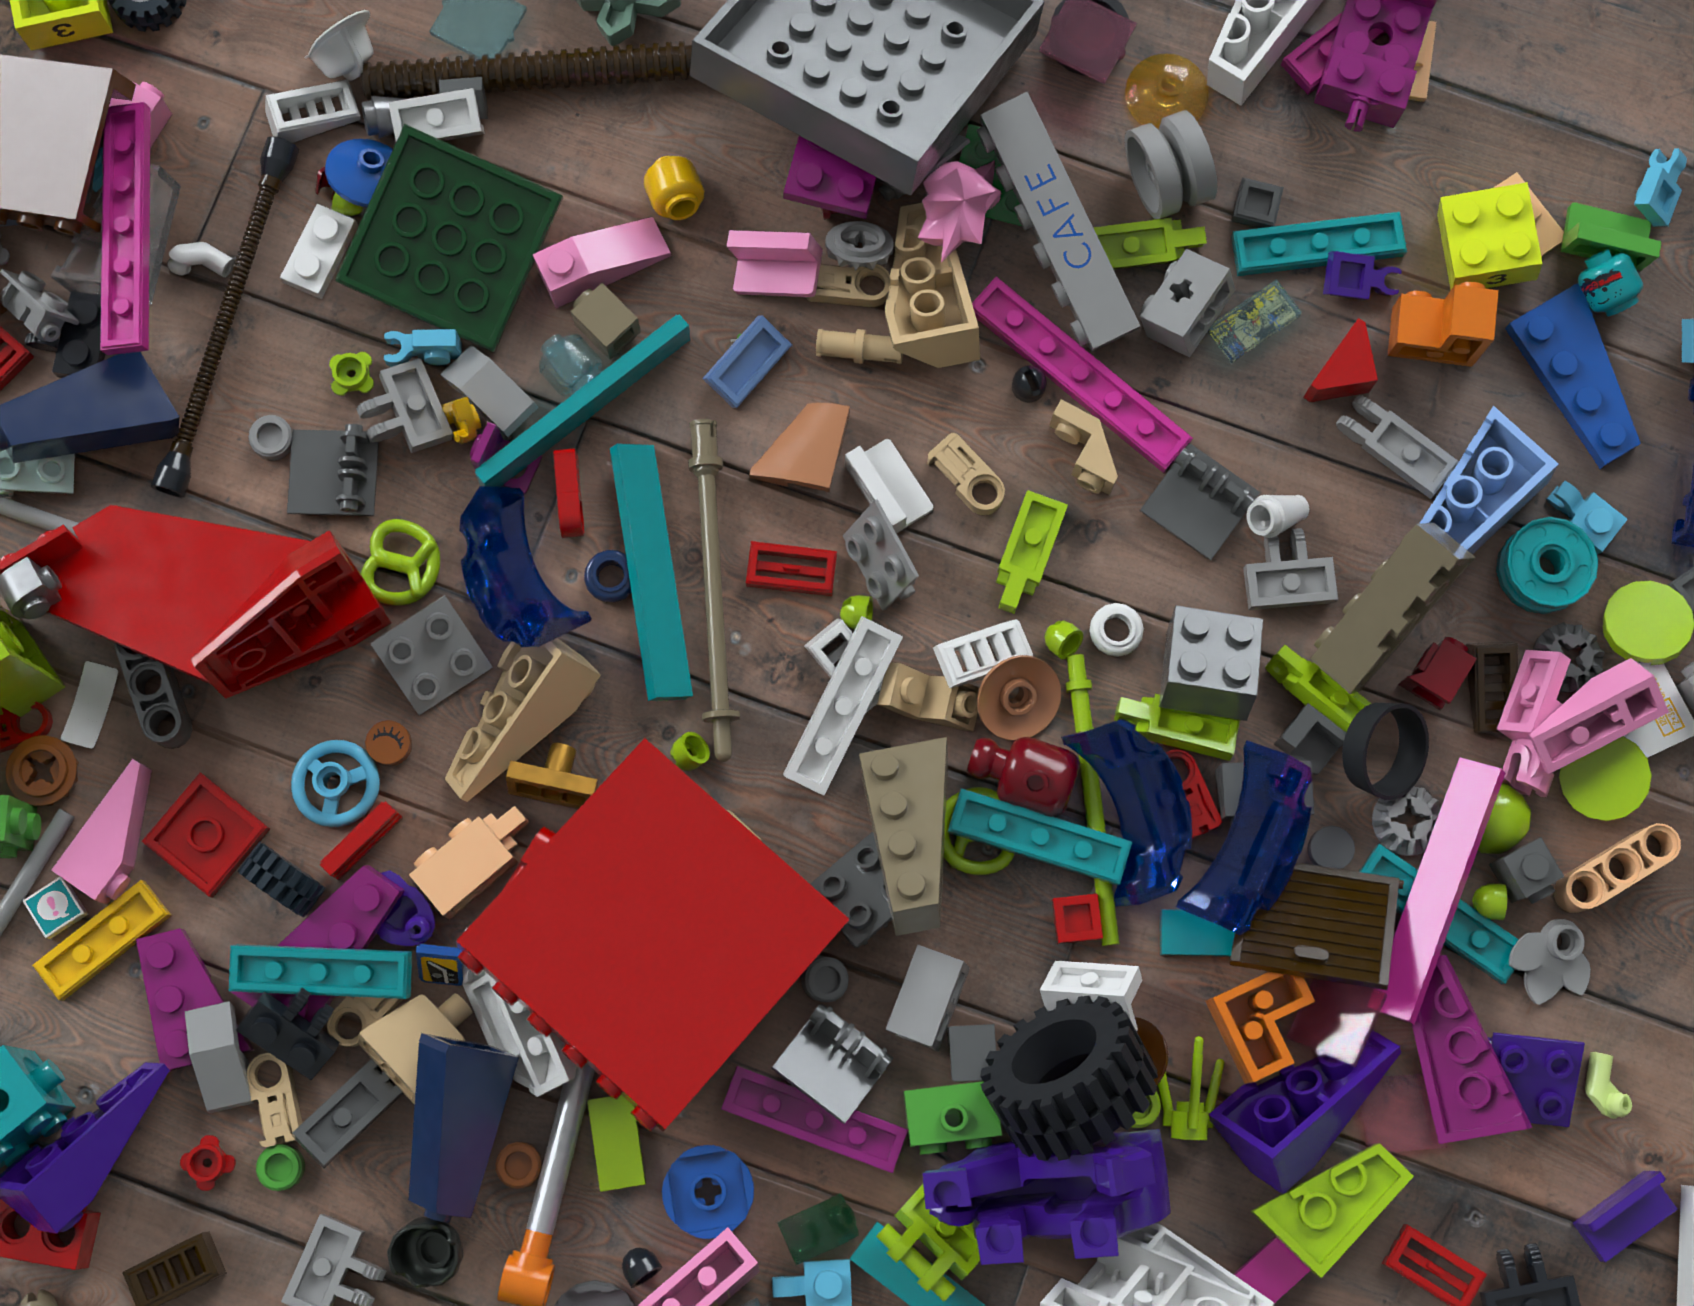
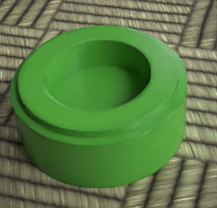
(280, 1167)

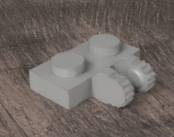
(414, 405)
(1292, 581)
(325, 1265)

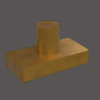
(554, 781)

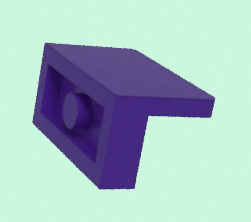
(1625, 1215)

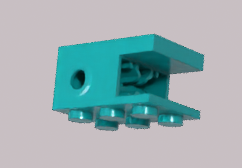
(29, 1101)

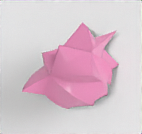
(957, 205)

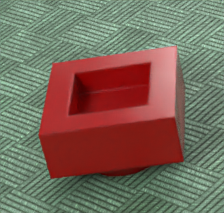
(1077, 918)

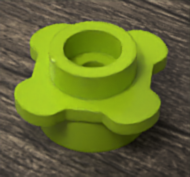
(347, 362)

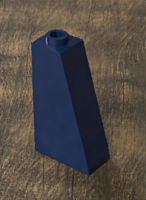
(89, 411)
(455, 1122)

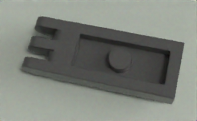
(347, 1114)

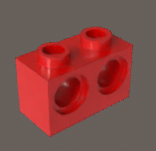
(47, 1247)

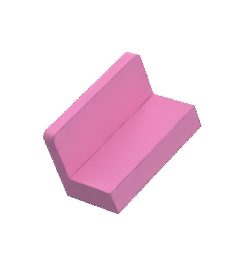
(775, 263)

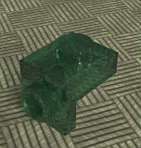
(819, 1228)

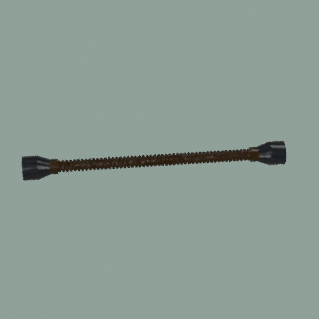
(174, 470)

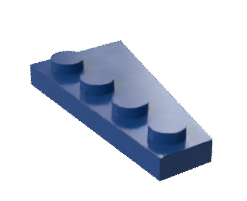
(1573, 366)

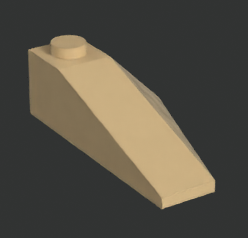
(530, 700)

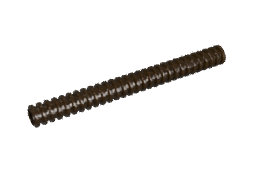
(530, 70)

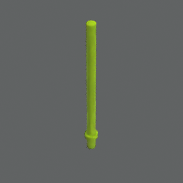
(1079, 687)

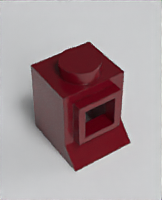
(1440, 672)

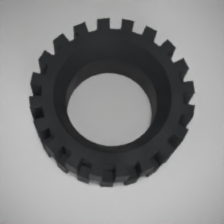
(1103, 1084)

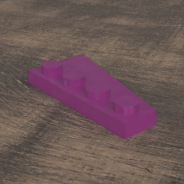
(343, 921)
(1459, 1066)

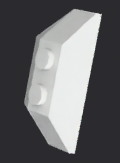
(540, 1060)

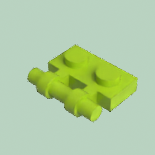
(952, 1245)

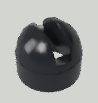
(1021, 386)
(640, 1266)

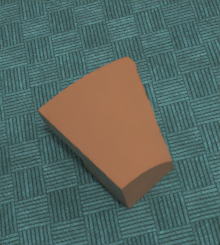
(806, 449)

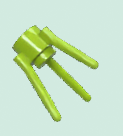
(1191, 1117)

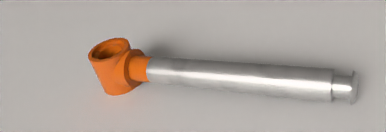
(529, 1272)

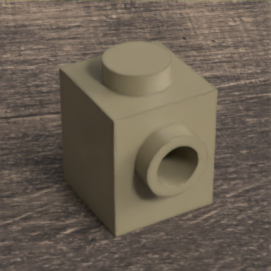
(605, 320)

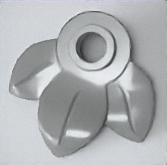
(1552, 967)

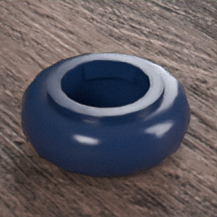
(591, 577)

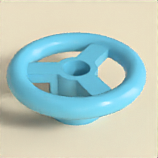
(323, 771)

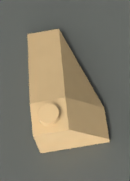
(928, 299)

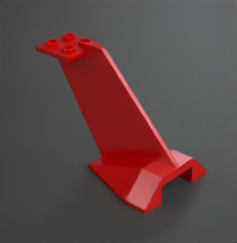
(207, 594)

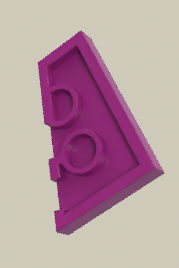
(175, 984)

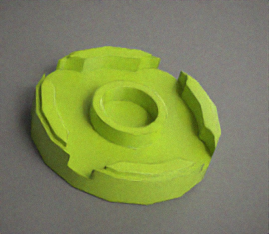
(1648, 622)
(1607, 781)

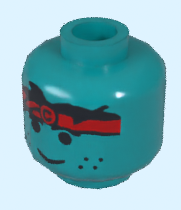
(1610, 282)

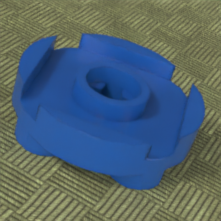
(686, 1175)

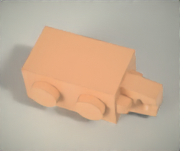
(469, 861)

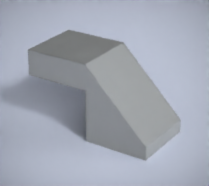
(489, 390)
(217, 1057)

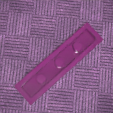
(795, 1114)

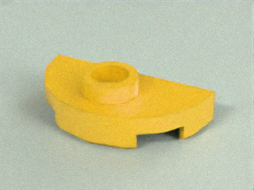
(464, 417)

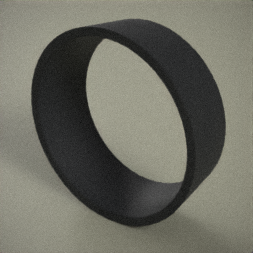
(1411, 752)

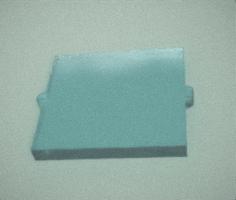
(478, 25)

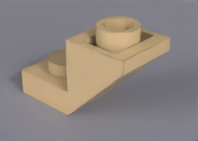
(1095, 464)
(928, 698)

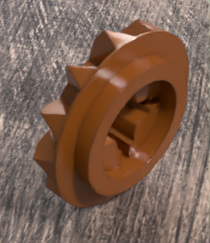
(21, 770)

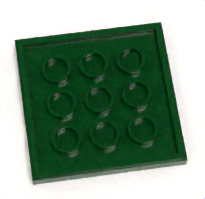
(449, 238)

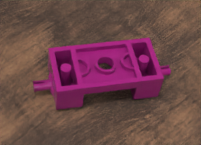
(1372, 78)

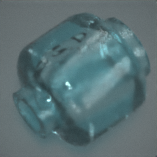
(568, 363)

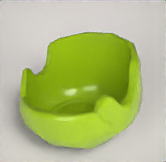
(1507, 822)

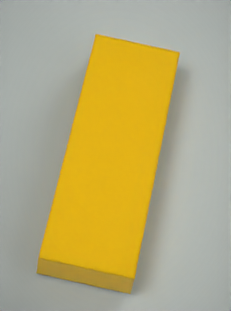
(101, 940)

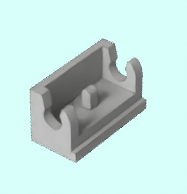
(928, 997)

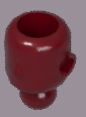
(1028, 774)

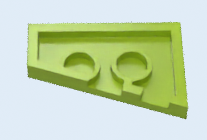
(1334, 1207)

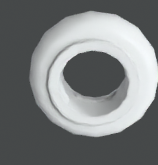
(1126, 614)

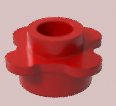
(194, 1162)

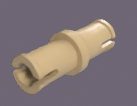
(856, 346)

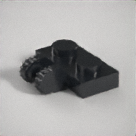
(77, 343)
(288, 1034)
(1540, 1292)

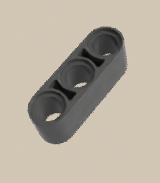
(162, 704)

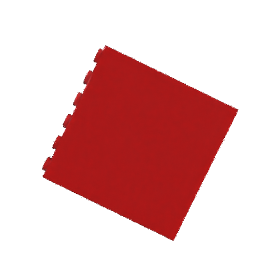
(650, 935)

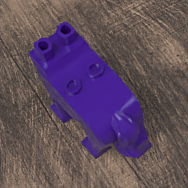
(1077, 1198)

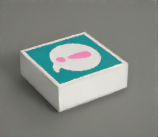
(55, 907)

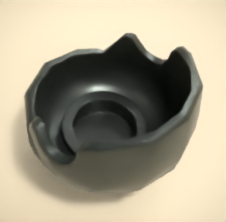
(425, 1252)

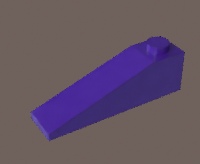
(1296, 1116)
(61, 1179)

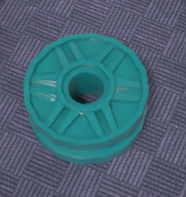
(1567, 549)

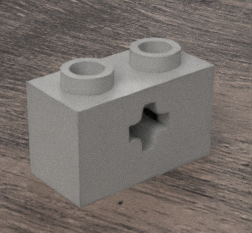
(1187, 302)

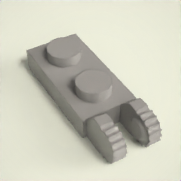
(1399, 446)

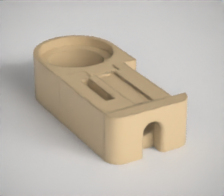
(842, 286)
(966, 471)
(367, 1008)
(277, 1104)

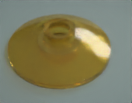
(1148, 99)

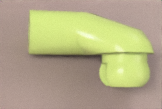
(1602, 1091)

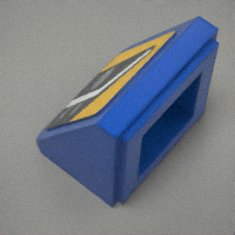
(439, 964)

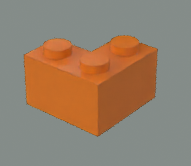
(1444, 329)
(1248, 1021)

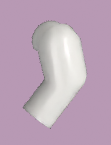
(196, 254)

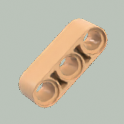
(1636, 862)

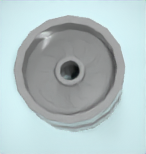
(1171, 164)

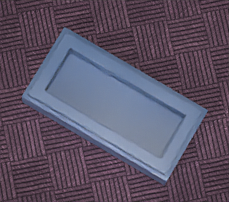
(747, 361)

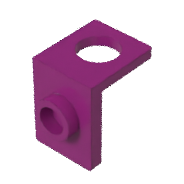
(488, 445)

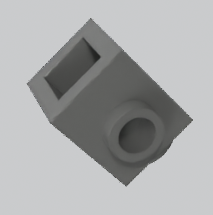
(1528, 872)

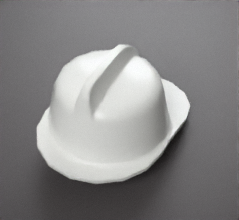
(343, 47)

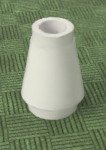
(1276, 513)

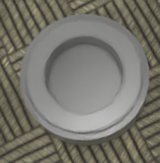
(271, 437)

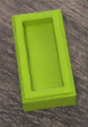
(616, 1143)

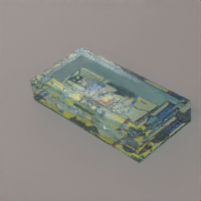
(1254, 321)

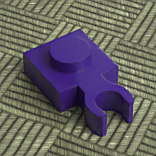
(1353, 276)

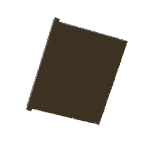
(1325, 928)

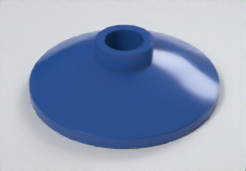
(356, 168)

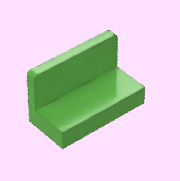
(1595, 230)

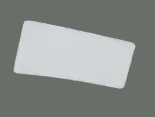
(90, 705)

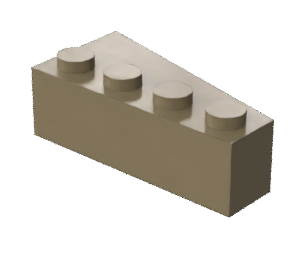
(1390, 606)
(907, 815)

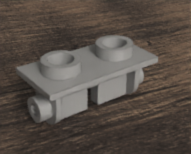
(37, 308)

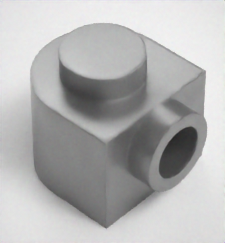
(29, 589)

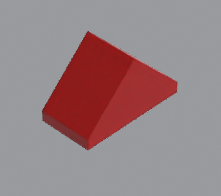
(1348, 370)

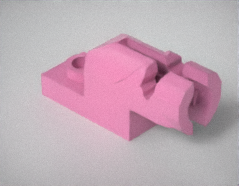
(1529, 705)

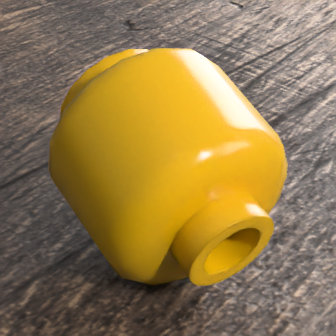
(674, 187)

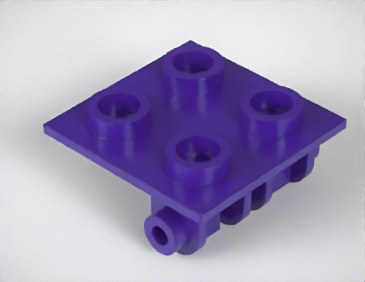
(1542, 1074)

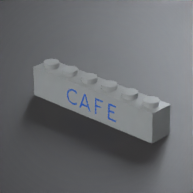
(1058, 221)

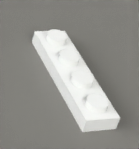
(842, 705)

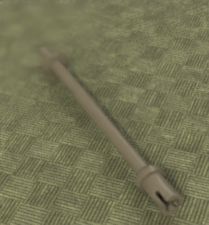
(706, 465)

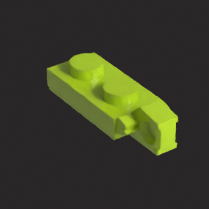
(1148, 242)
(1029, 547)
(1315, 687)
(1180, 729)

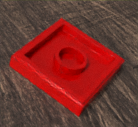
(206, 835)

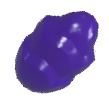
(411, 918)

